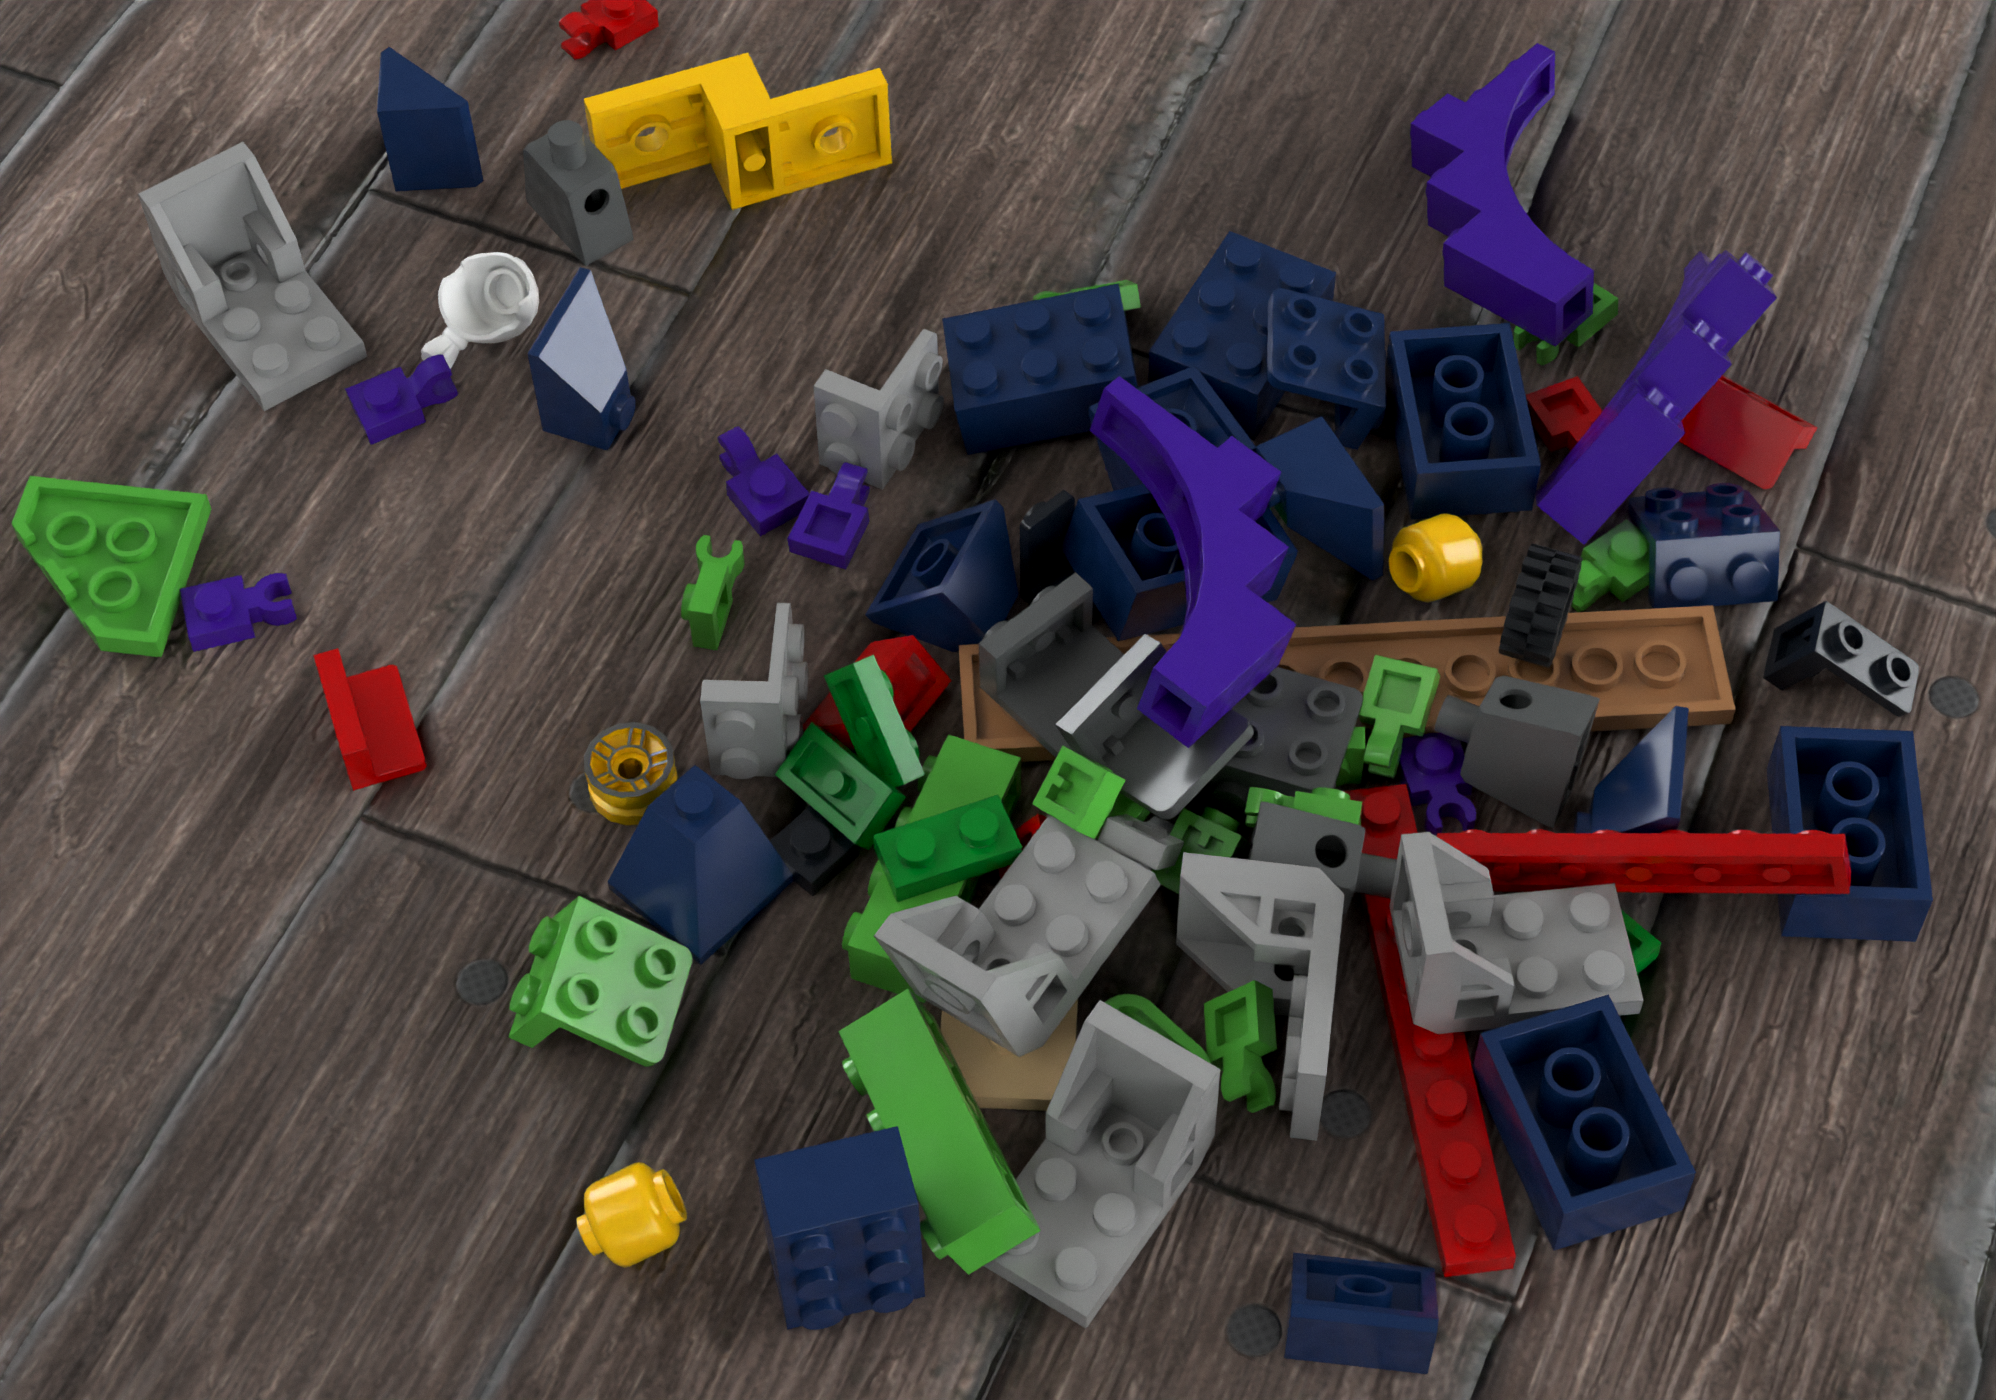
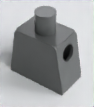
(565, 177)
(1522, 743)
(1315, 841)

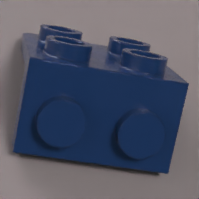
(1329, 355)
(1708, 547)

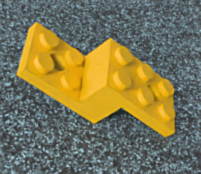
(752, 141)

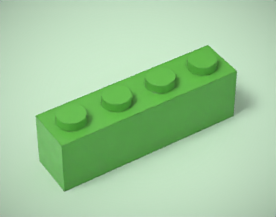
(955, 778)
(949, 1148)

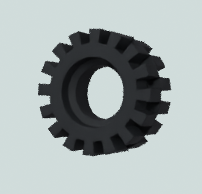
(1540, 605)

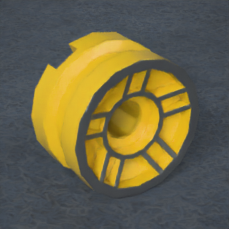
(622, 754)

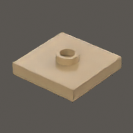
(1002, 1078)

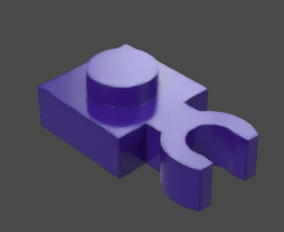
(226, 610)
(1432, 776)

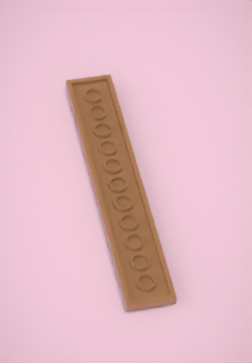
(1629, 659)

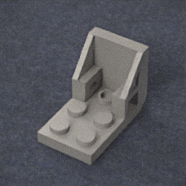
(245, 277)
(1261, 916)
(1029, 945)
(1505, 957)
(1113, 1161)

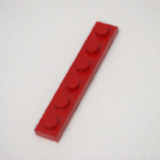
(1661, 861)

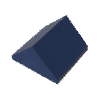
(424, 129)
(1361, 1313)

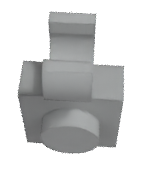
(1142, 842)

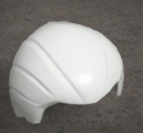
(484, 302)

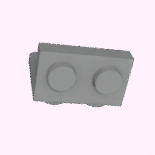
(879, 426)
(756, 722)

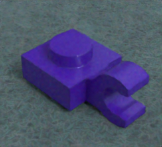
(395, 403)
(763, 490)
(833, 523)

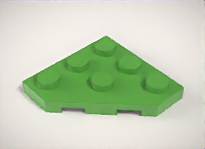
(114, 555)

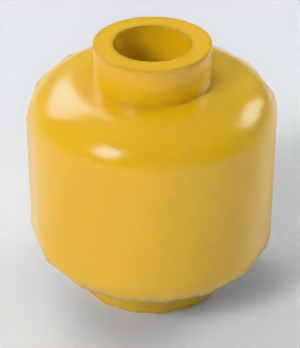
(1436, 558)
(631, 1214)

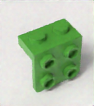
(601, 983)

